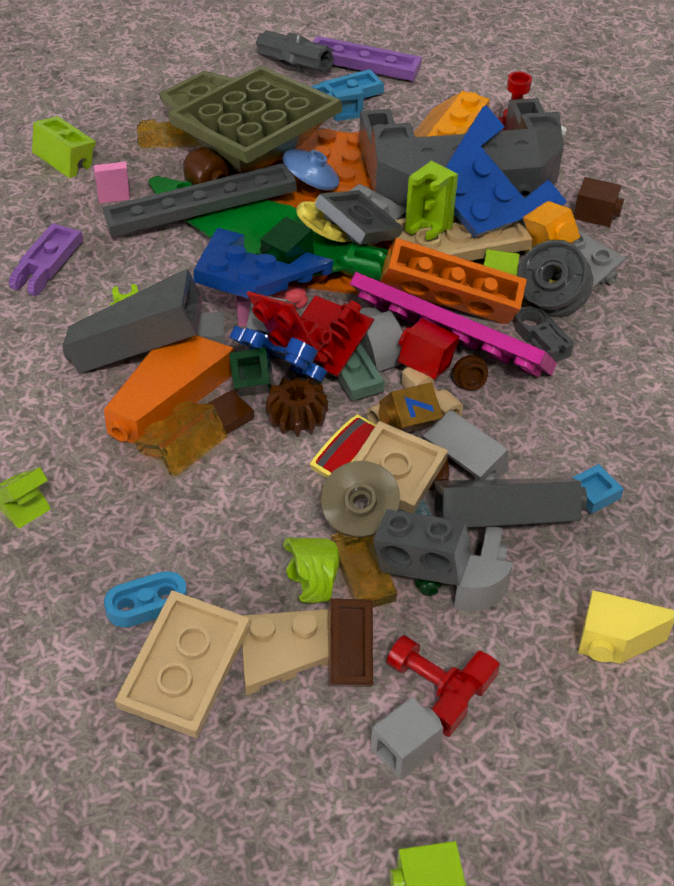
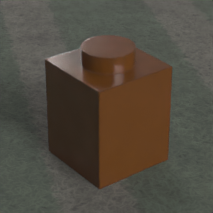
(598, 202)

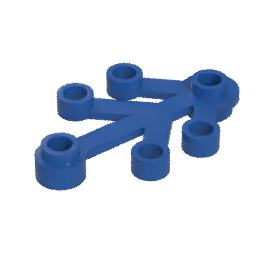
(296, 353)

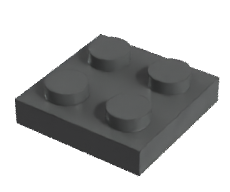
(358, 217)

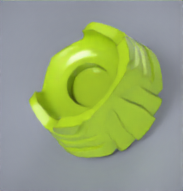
(314, 566)

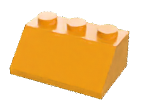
(452, 115)

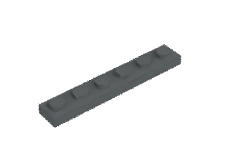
(198, 199)

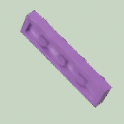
(377, 60)

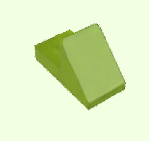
(21, 497)

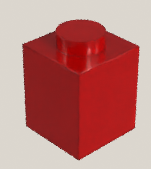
(427, 348)

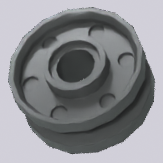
(549, 260)

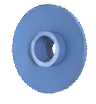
(311, 168)

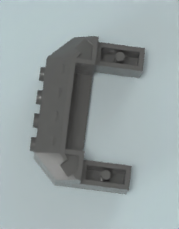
(525, 152)

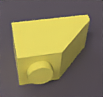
(622, 627)

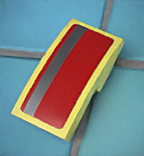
(342, 446)

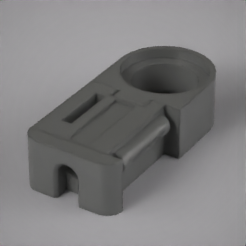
(544, 336)

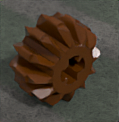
(297, 405)

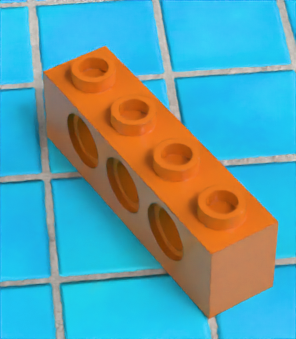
(453, 281)

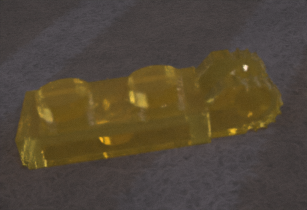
(163, 135)

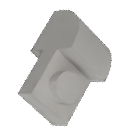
(382, 339)
(485, 575)

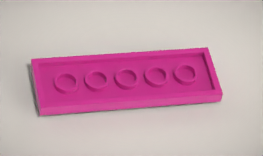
(472, 334)

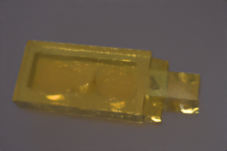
(362, 570)

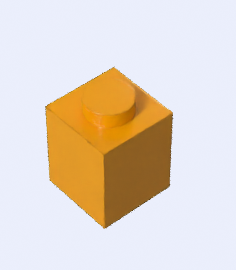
(551, 223)

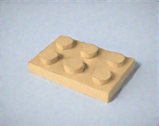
(183, 664)

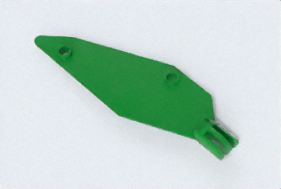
(261, 216)

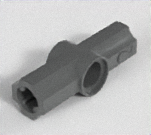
(295, 51)

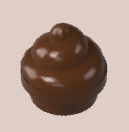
(470, 372)

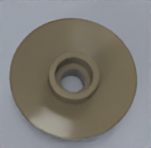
(355, 482)

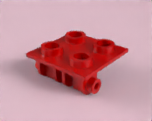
(284, 322)
(347, 330)

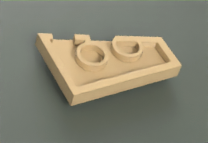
(283, 646)

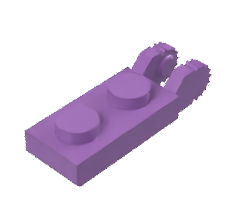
(45, 258)

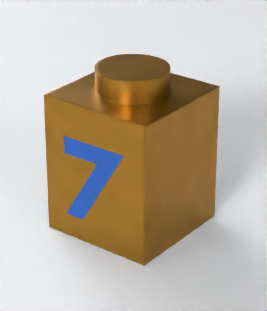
(411, 408)

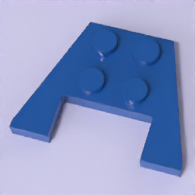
(483, 192)
(233, 270)

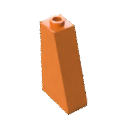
(162, 381)

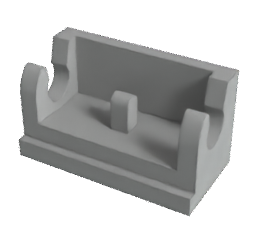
(469, 447)

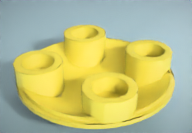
(315, 220)

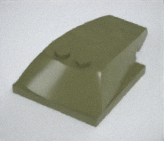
(249, 116)

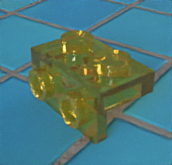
(183, 436)

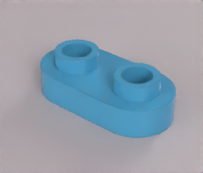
(143, 596)

